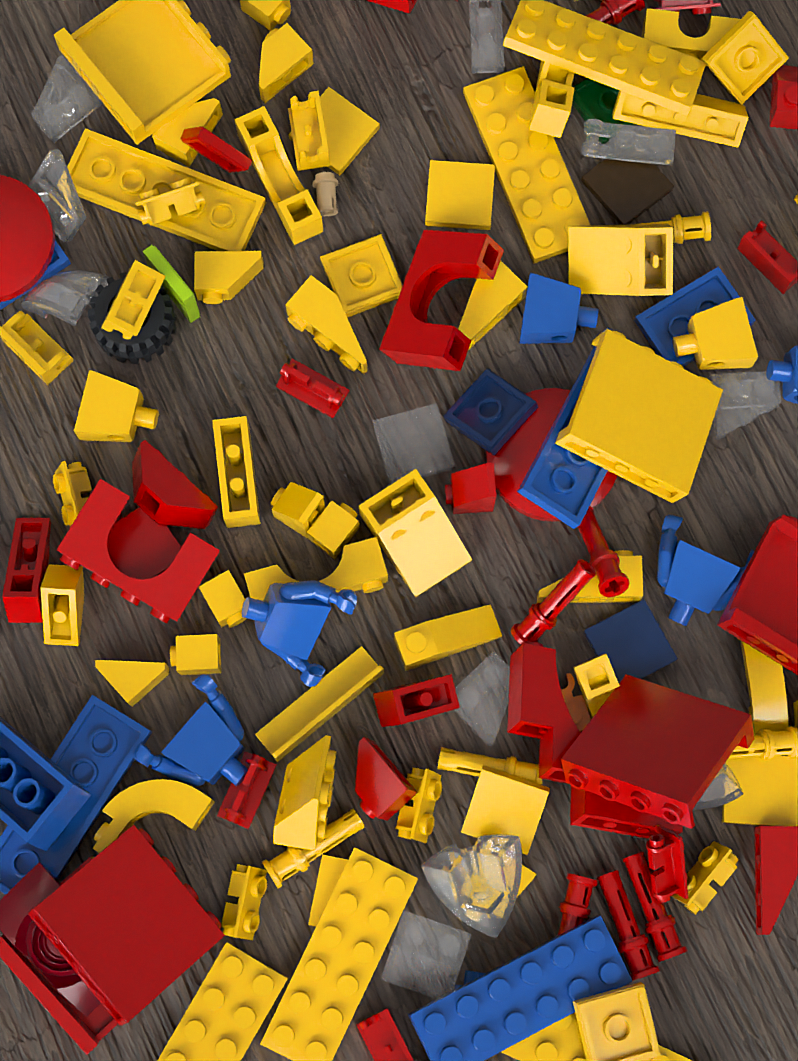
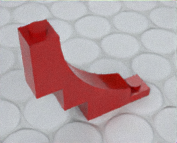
(540, 712)

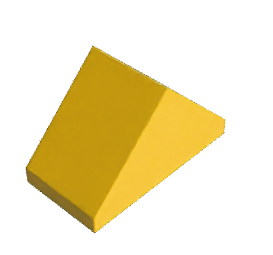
(132, 678)

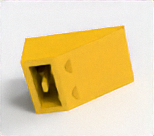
(621, 259)
(414, 532)
(306, 797)

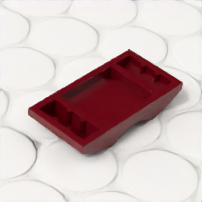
(34, 944)

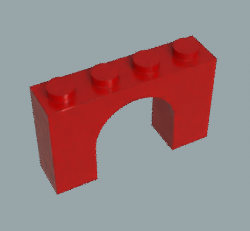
(437, 260)
(88, 546)

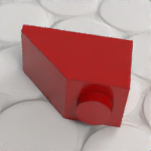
(784, 98)
(472, 490)
(416, 701)
(380, 782)

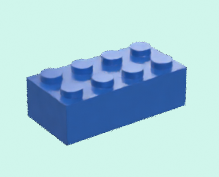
(34, 791)

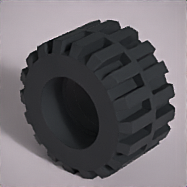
(150, 337)

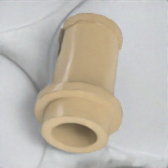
(326, 193)

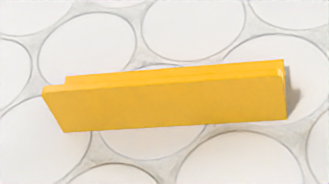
(708, 119)
(319, 703)

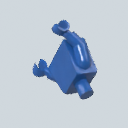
(693, 575)
(292, 620)
(204, 745)

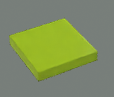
(173, 284)

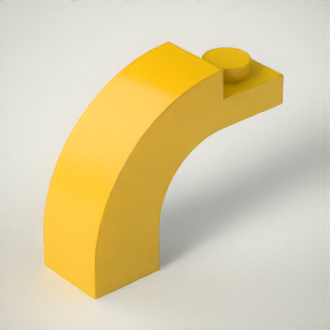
(149, 798)

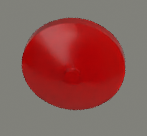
(25, 238)
(519, 452)

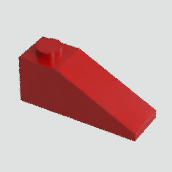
(27, 570)
(774, 872)

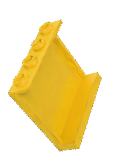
(145, 61)
(641, 417)

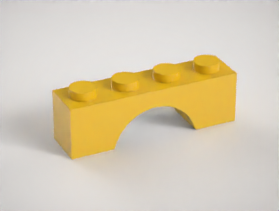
(281, 183)
(359, 569)

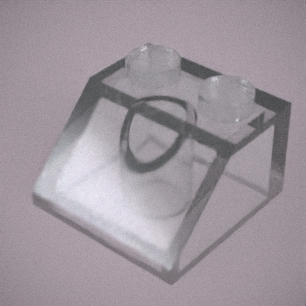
(426, 956)

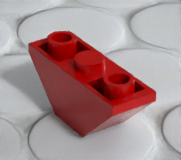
(167, 492)

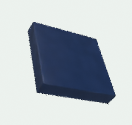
(490, 411)
(632, 642)

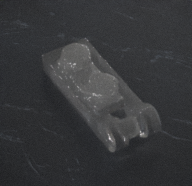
(486, 37)
(629, 142)

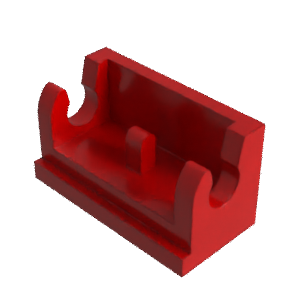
(770, 258)
(384, 1038)

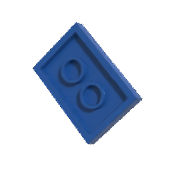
(671, 315)

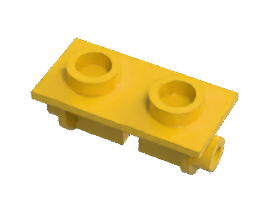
(157, 204)
(71, 485)
(418, 821)
(714, 864)
(243, 918)

